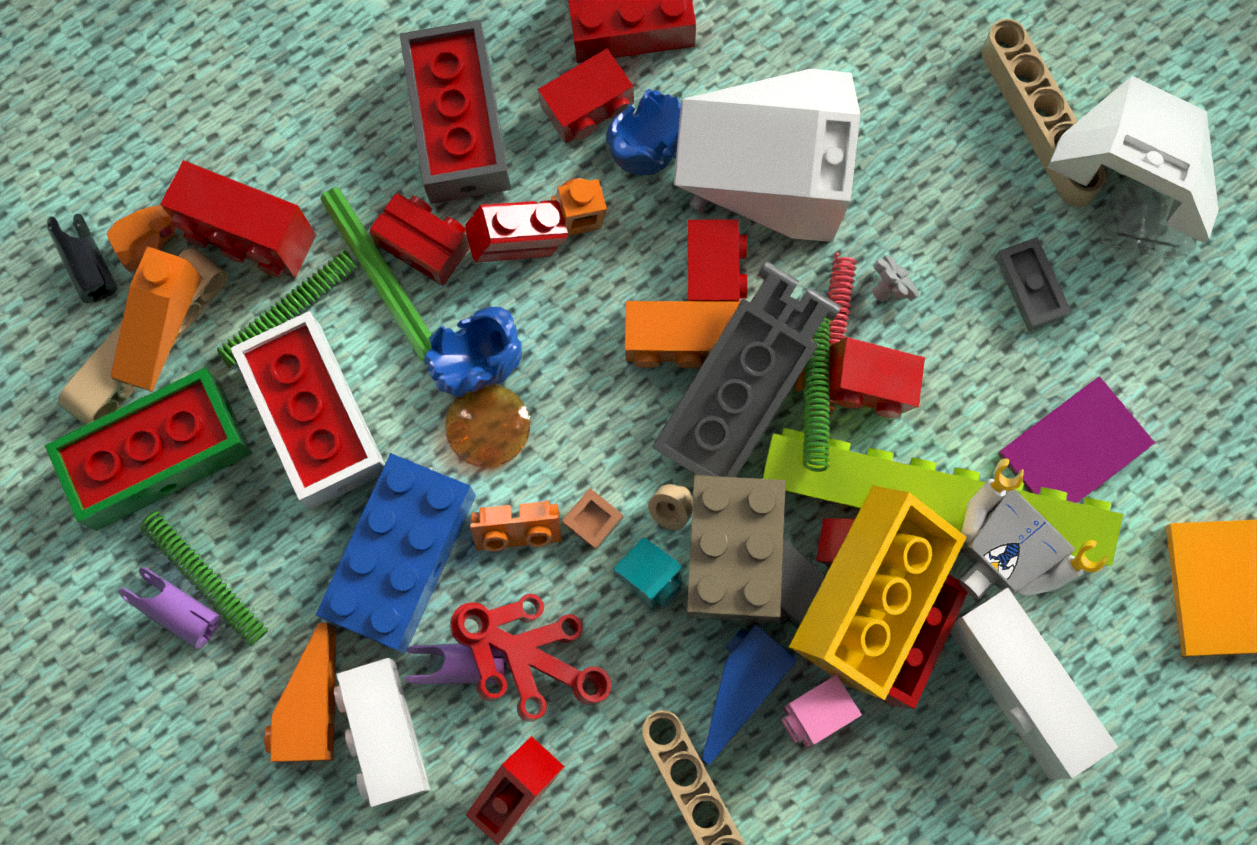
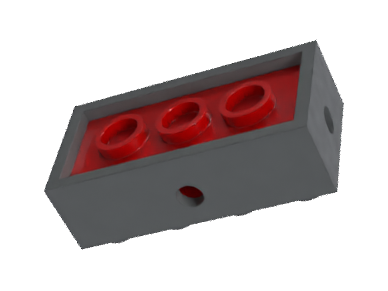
(454, 112)

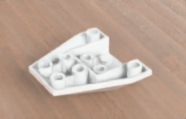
(1153, 142)
(774, 150)

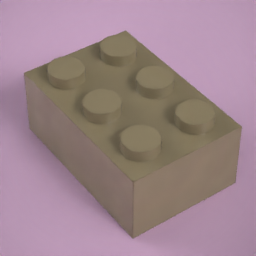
(736, 549)

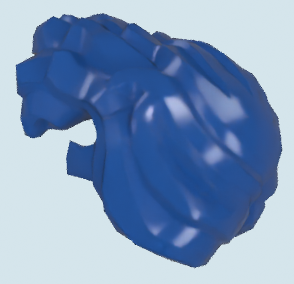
(649, 137)
(476, 354)

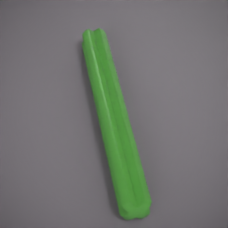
(377, 271)

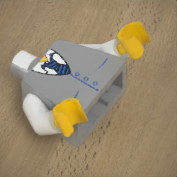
(1016, 544)

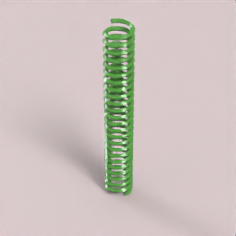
(292, 302)
(819, 338)
(199, 569)

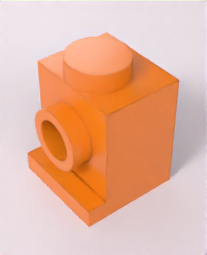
(581, 199)

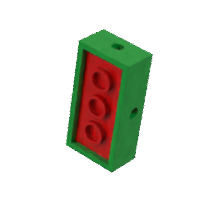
(148, 450)

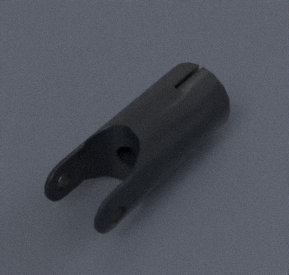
(83, 260)

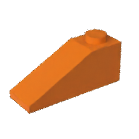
(153, 317)
(305, 714)

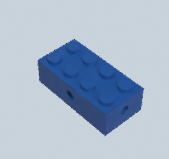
(397, 553)

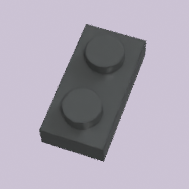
(1033, 284)

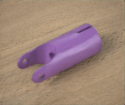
(175, 611)
(458, 665)

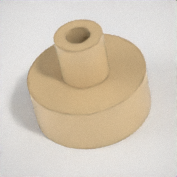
(671, 506)

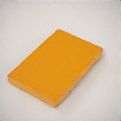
(1215, 586)

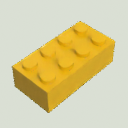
(878, 591)

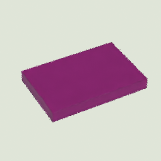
(1078, 444)

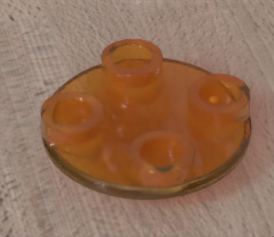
(488, 426)

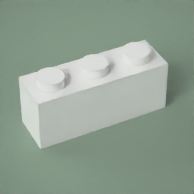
(381, 733)

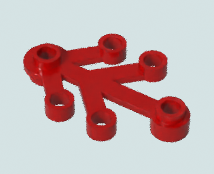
(522, 652)

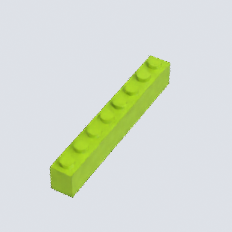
(854, 474)

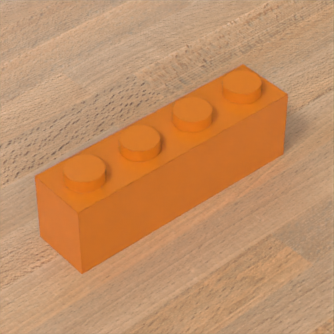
(673, 331)

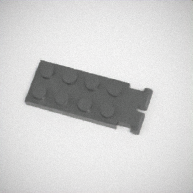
(745, 377)

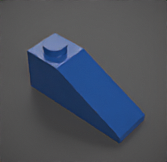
(747, 679)

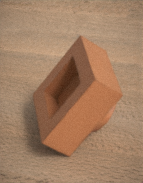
(593, 519)

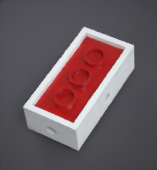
(309, 410)

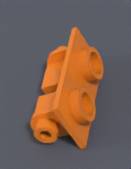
(496, 529)

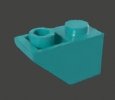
(650, 574)

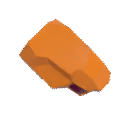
(137, 231)

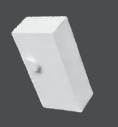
(1032, 687)

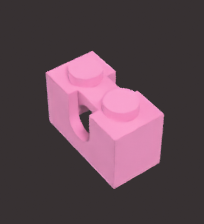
(819, 712)

